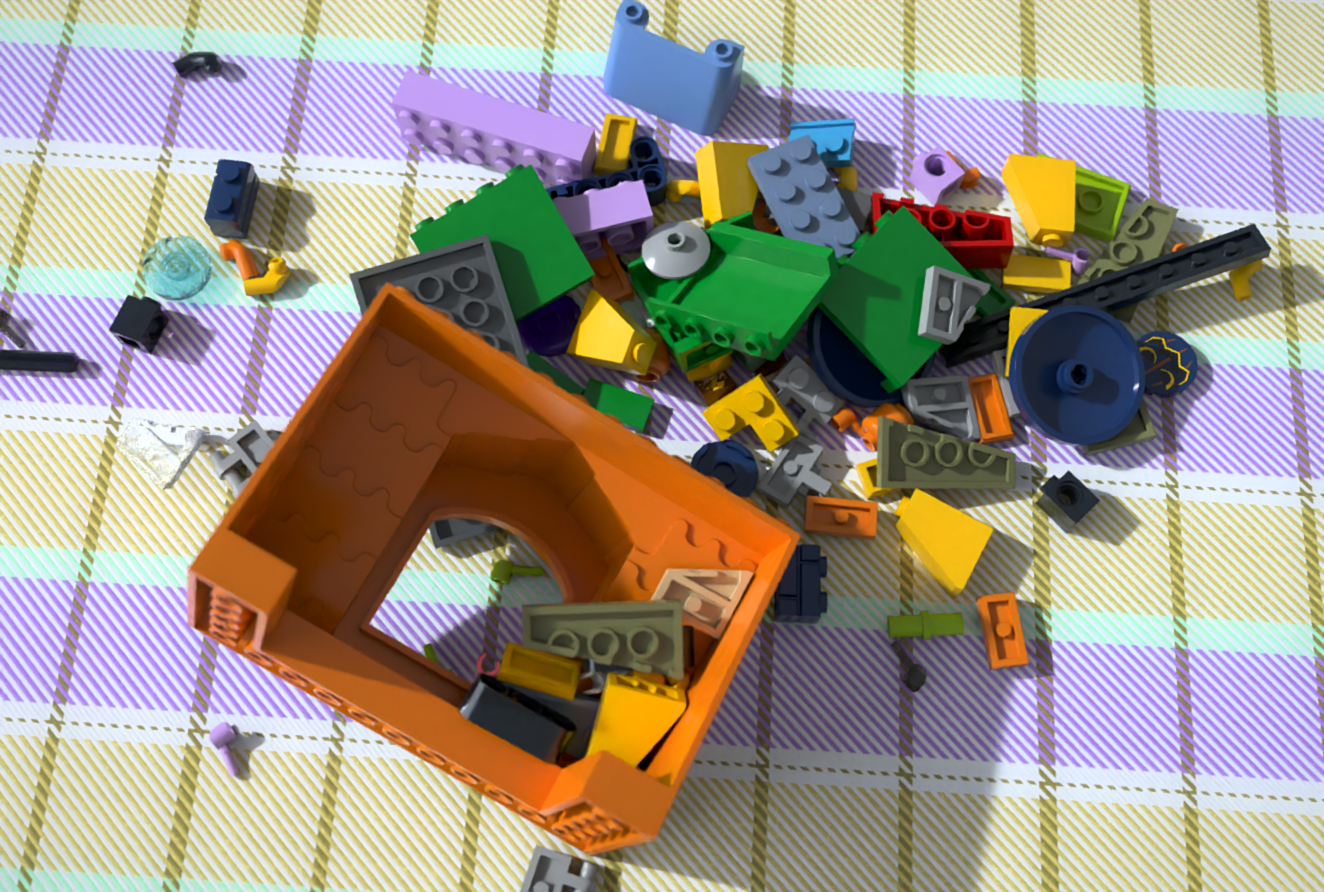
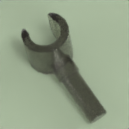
(5, 329)
(916, 674)

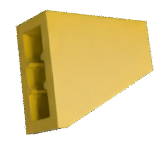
(726, 180)
(1043, 196)
(610, 337)
(942, 538)
(633, 717)

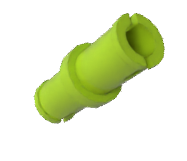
(925, 625)

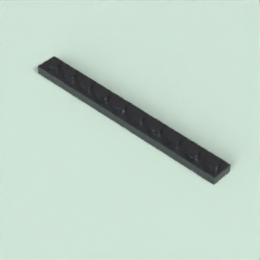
(1119, 288)

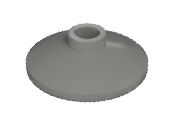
(676, 260)

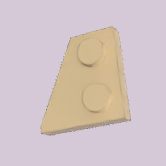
(705, 594)

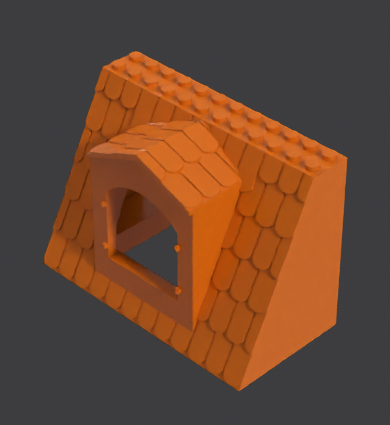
(442, 427)

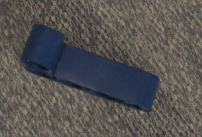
(649, 170)

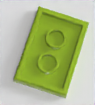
(1098, 203)

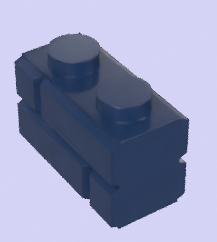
(232, 199)
(799, 590)

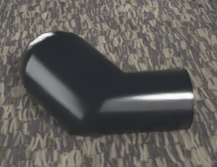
(196, 60)

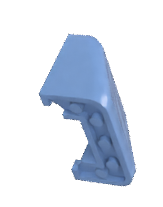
(668, 77)

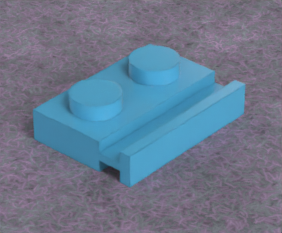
(831, 138)

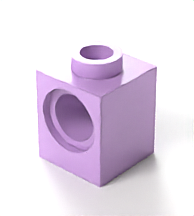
(936, 187)

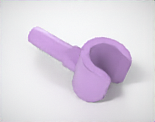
(1077, 258)
(220, 737)

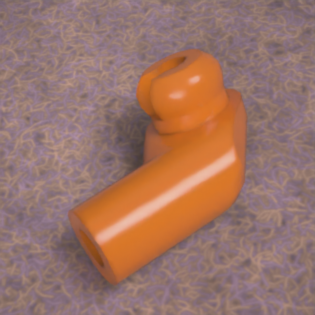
(243, 258)

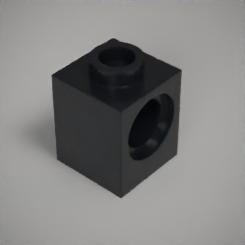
(139, 323)
(1064, 515)

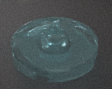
(166, 257)

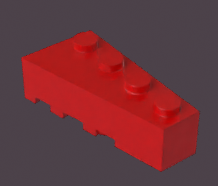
(971, 237)

